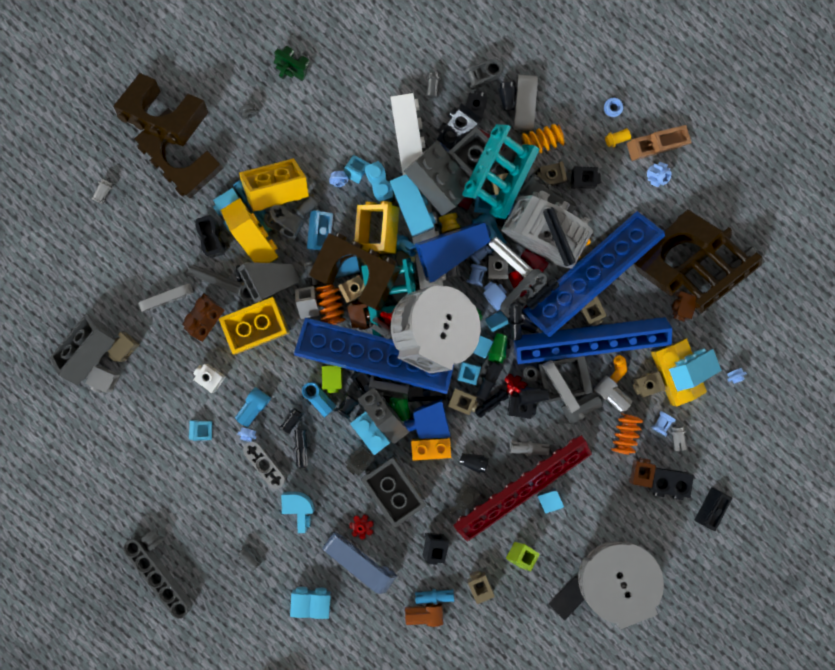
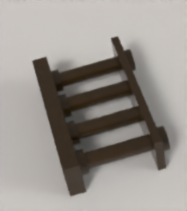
(718, 287)

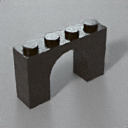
(173, 127)
(188, 179)
(686, 229)
(381, 272)

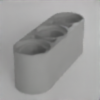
(525, 103)

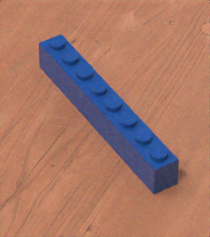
(593, 340)

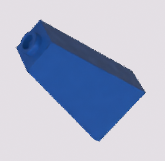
(449, 249)

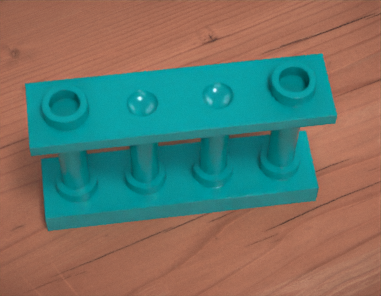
(517, 171)
(408, 268)

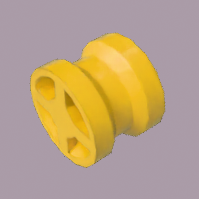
(449, 222)

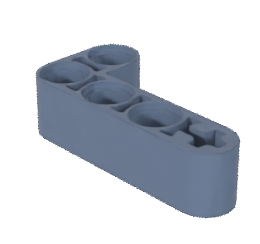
(359, 564)

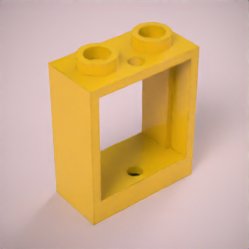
(389, 226)

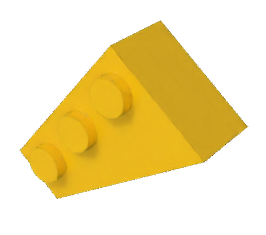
(248, 233)

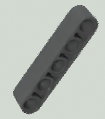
(157, 586)

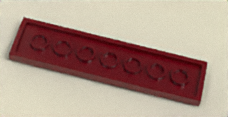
(524, 488)

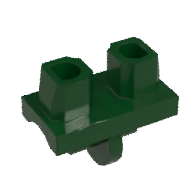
(289, 66)

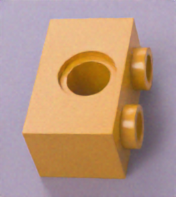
(430, 448)

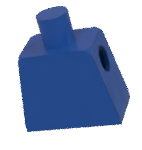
(430, 421)

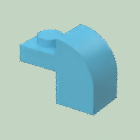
(298, 504)

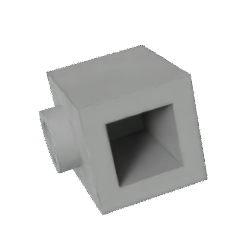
(308, 306)
(102, 379)

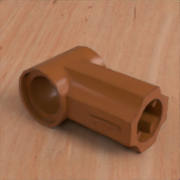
(429, 614)

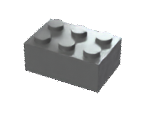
(438, 178)
(82, 349)
(393, 491)

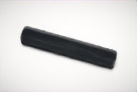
(559, 236)

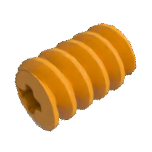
(544, 138)

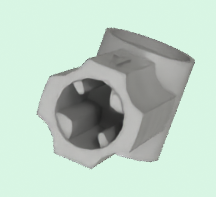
(609, 391)

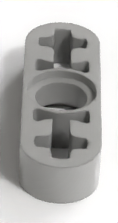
(166, 297)
(561, 386)
(252, 456)

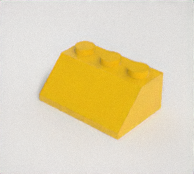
(274, 184)
(254, 325)
(664, 360)

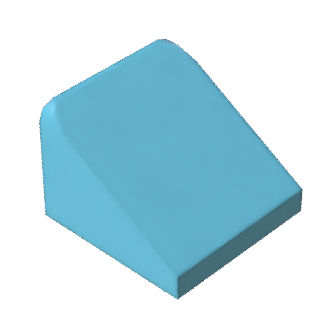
(355, 169)
(496, 321)
(483, 347)
(468, 373)
(200, 430)
(550, 501)

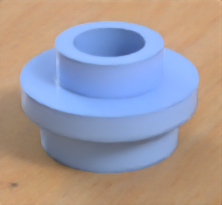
(613, 101)
(338, 178)
(736, 375)
(247, 434)

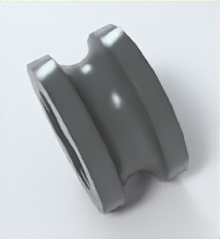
(248, 111)

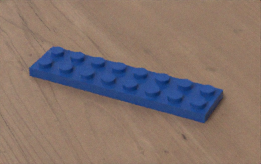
(595, 272)
(363, 354)

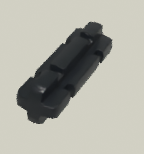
(542, 294)
(491, 403)

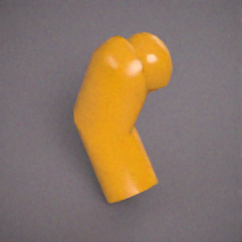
(620, 368)

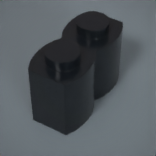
(209, 231)

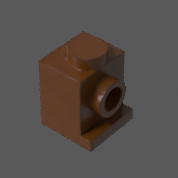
(683, 306)
(359, 315)
(646, 478)

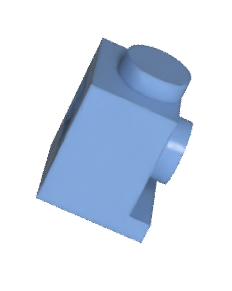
(495, 294)

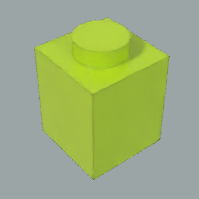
(332, 378)
(522, 556)

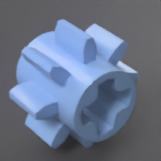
(659, 174)

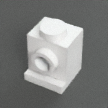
(214, 381)

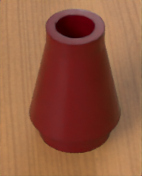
(534, 260)

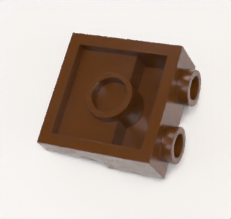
(202, 317)

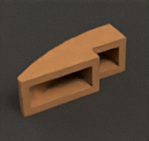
(658, 142)

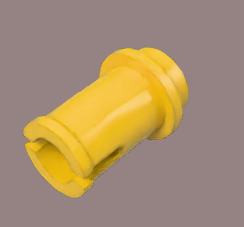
(618, 137)

